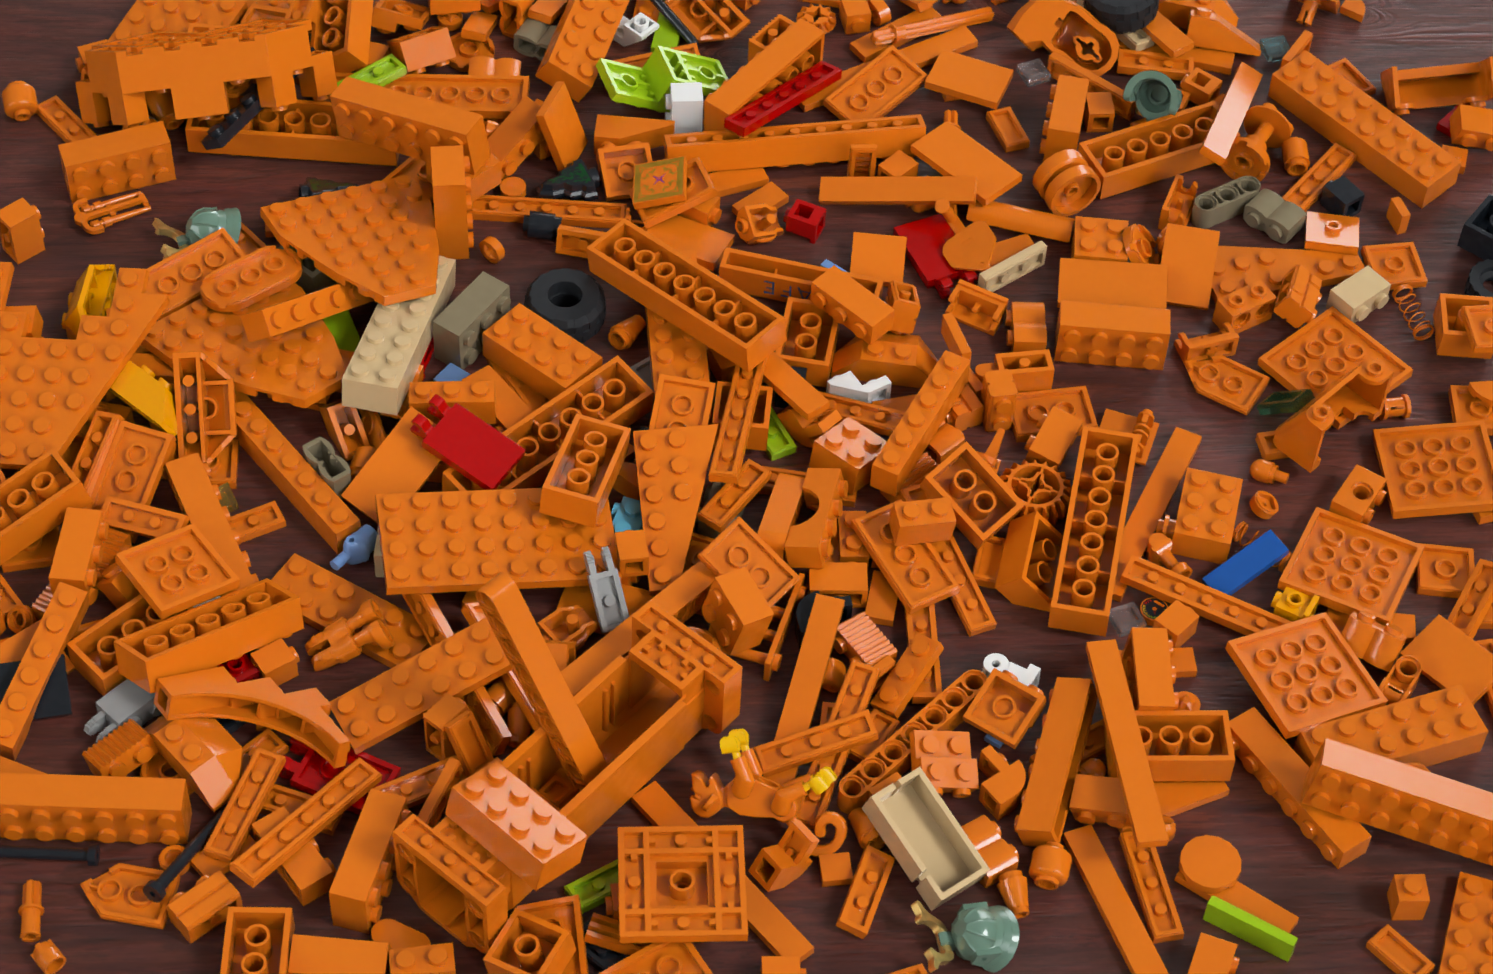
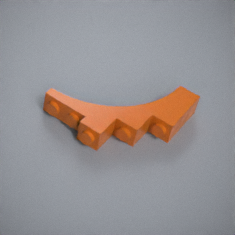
(257, 701)

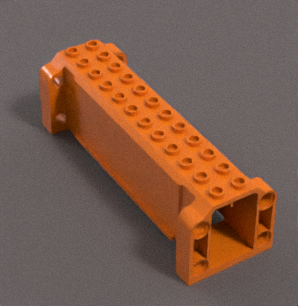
(640, 718)

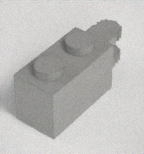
(118, 706)

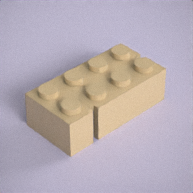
(925, 838)

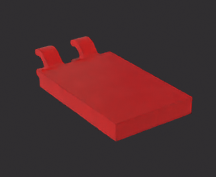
(926, 255)
(467, 444)
(316, 771)

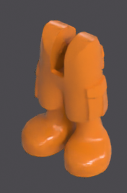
(340, 643)

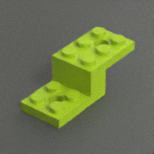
(649, 84)

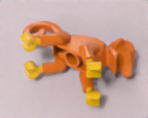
(759, 797)

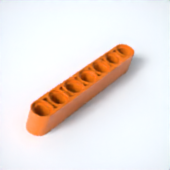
(898, 745)

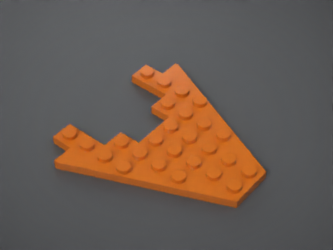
(57, 383)

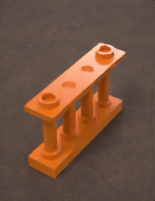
(773, 659)

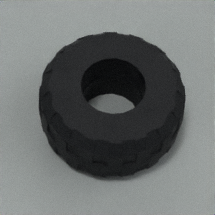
(1123, 15)
(576, 292)

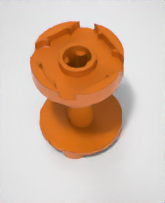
(1248, 154)

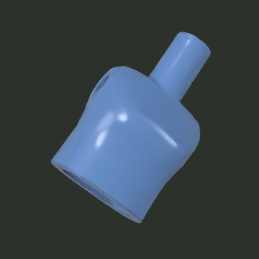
(356, 547)

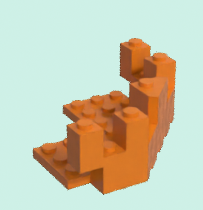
(198, 66)

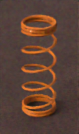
(1422, 327)
(1238, 536)

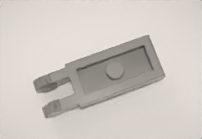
(606, 591)

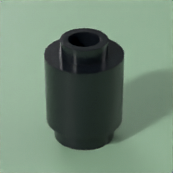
(541, 225)

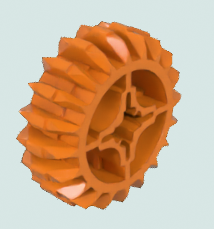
(1040, 489)

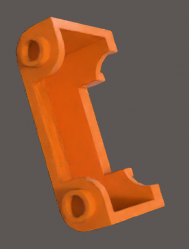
(1353, 394)

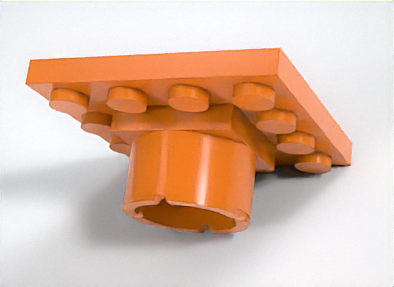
(682, 884)

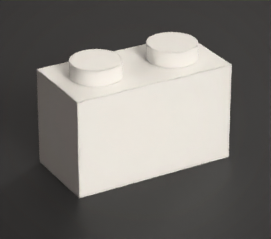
(685, 106)

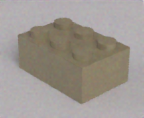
(461, 324)

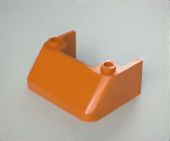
(1438, 86)

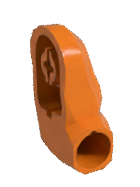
(1068, 31)

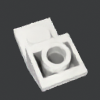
(635, 29)
(849, 386)

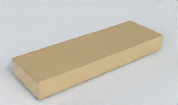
(1013, 267)

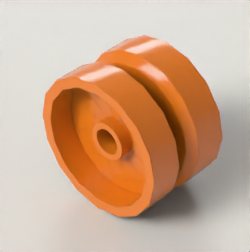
(1066, 183)

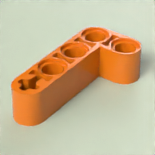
(782, 511)

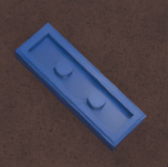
(1247, 564)

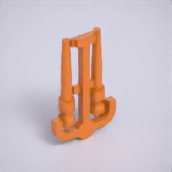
(107, 207)

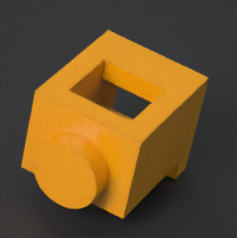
(1294, 604)

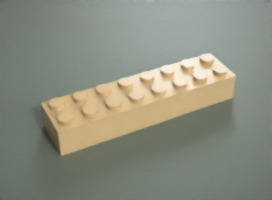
(394, 348)

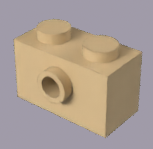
(1360, 294)

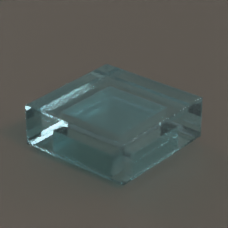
(1274, 48)

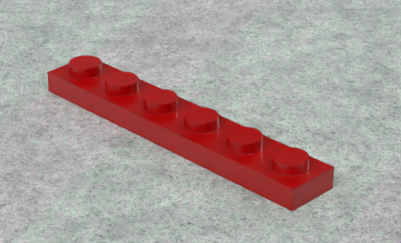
(782, 98)

